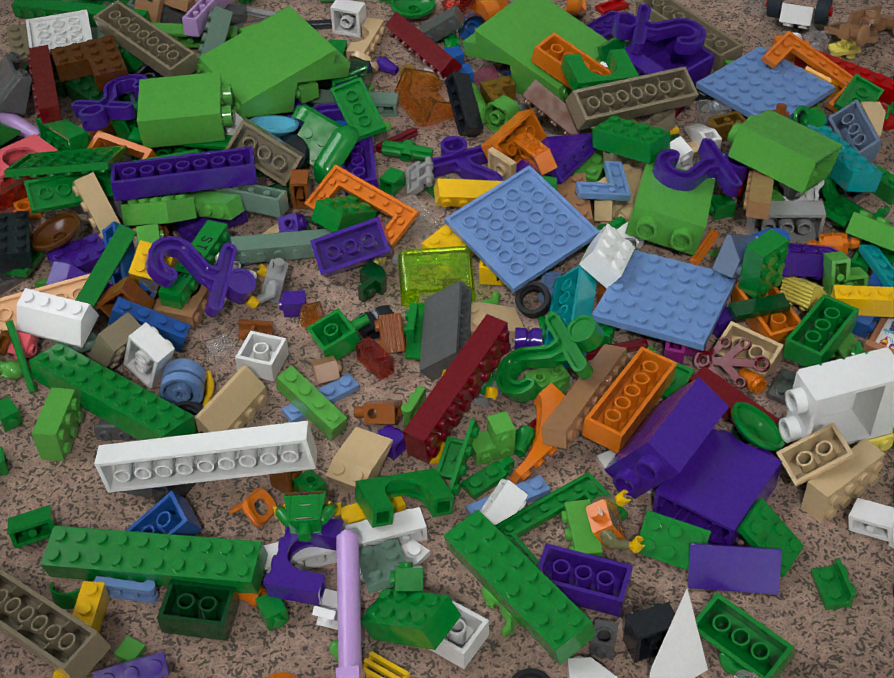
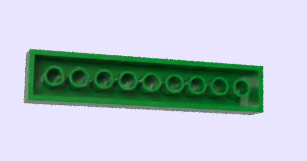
(111, 395)
(154, 557)

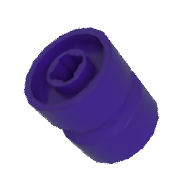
(527, 338)

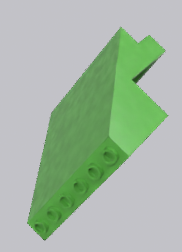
(521, 26)
(270, 61)

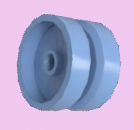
(183, 381)

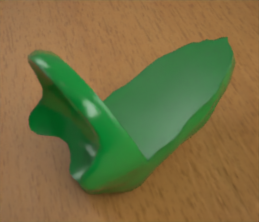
(810, 116)

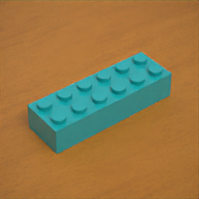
(851, 169)
(572, 297)

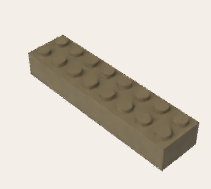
(146, 41)
(716, 41)
(631, 97)
(48, 629)

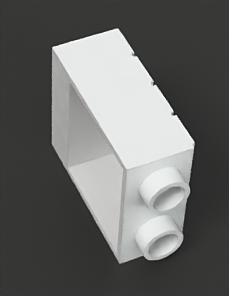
(849, 392)

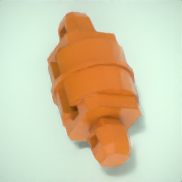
(837, 240)

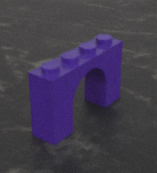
(294, 584)

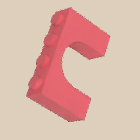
(17, 150)

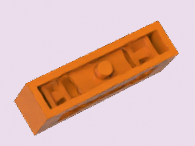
(535, 153)

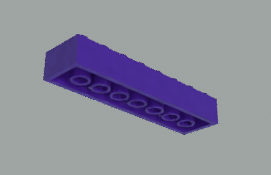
(183, 173)

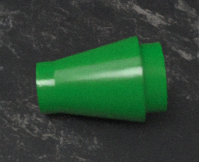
(523, 439)

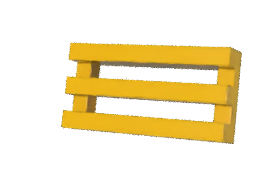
(368, 662)

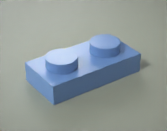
(548, 280)

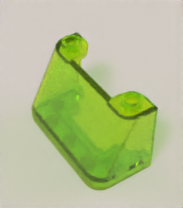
(433, 271)

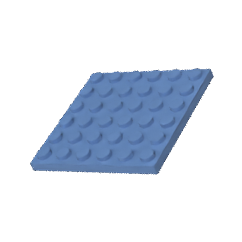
(755, 87)
(521, 228)
(666, 300)

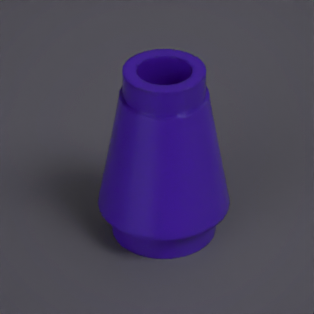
(387, 66)

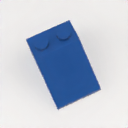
(169, 516)

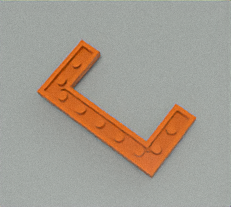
(792, 44)
(339, 178)

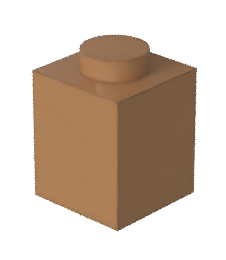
(326, 369)

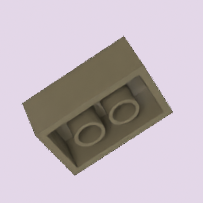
(112, 342)

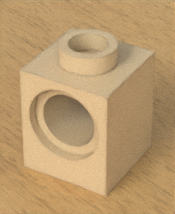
(604, 211)

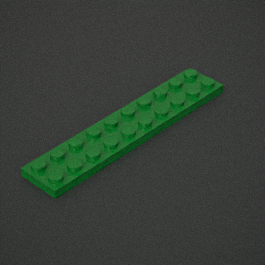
(56, 191)

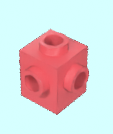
(28, 343)

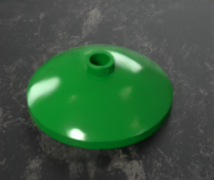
(413, 8)
(756, 427)

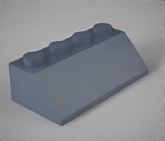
(856, 129)
(731, 254)

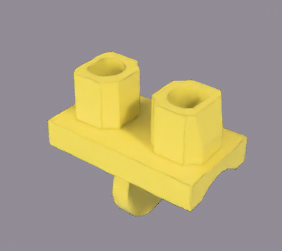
(844, 47)

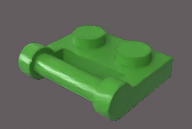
(414, 403)

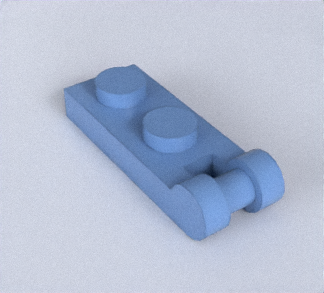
(130, 589)

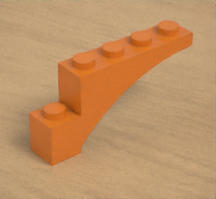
(545, 404)

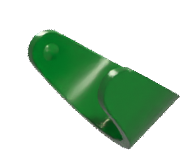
(64, 600)

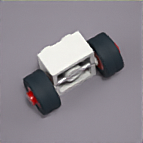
(801, 15)

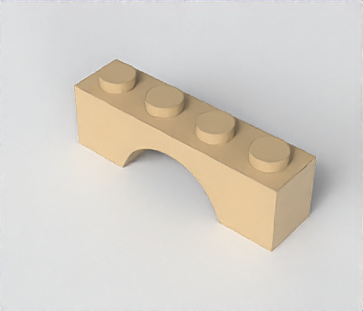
(372, 32)

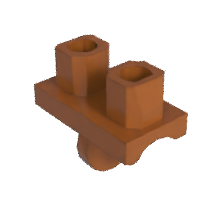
(261, 326)

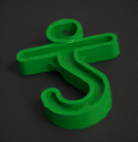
(570, 342)

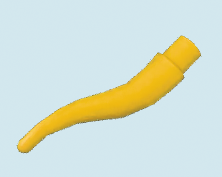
(209, 388)

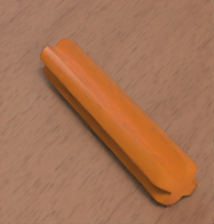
(704, 247)

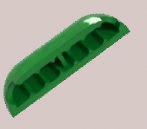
(335, 151)

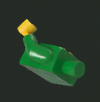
(306, 512)

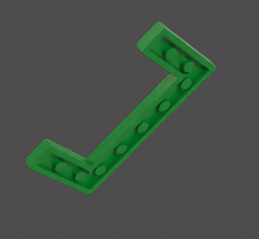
(550, 506)

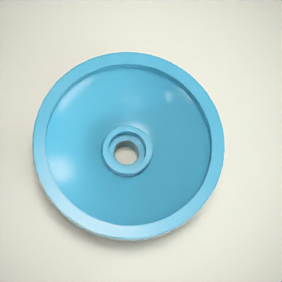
(276, 125)

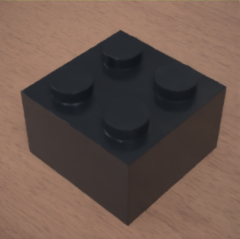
(646, 630)

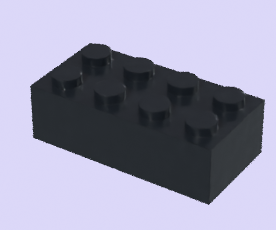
(15, 241)

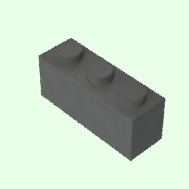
(443, 24)

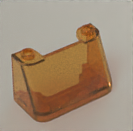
(421, 97)

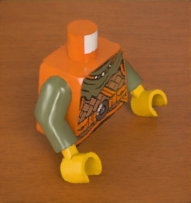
(607, 524)

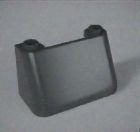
(14, 84)

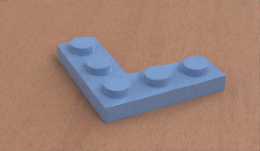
(615, 189)

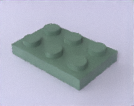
(377, 563)

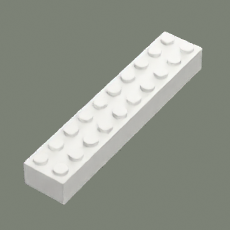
(206, 456)

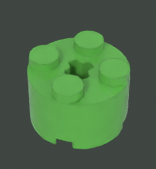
(500, 111)

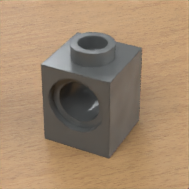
(604, 631)

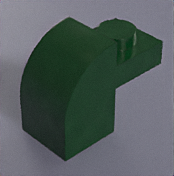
(372, 281)

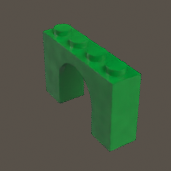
(581, 77)
(425, 485)

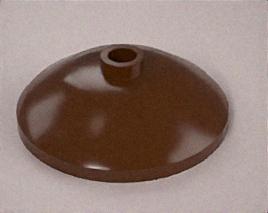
(55, 232)

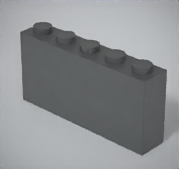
(445, 328)

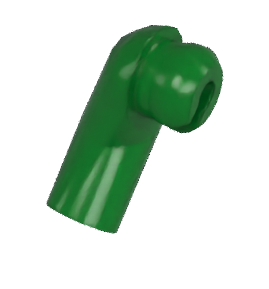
(728, 664)

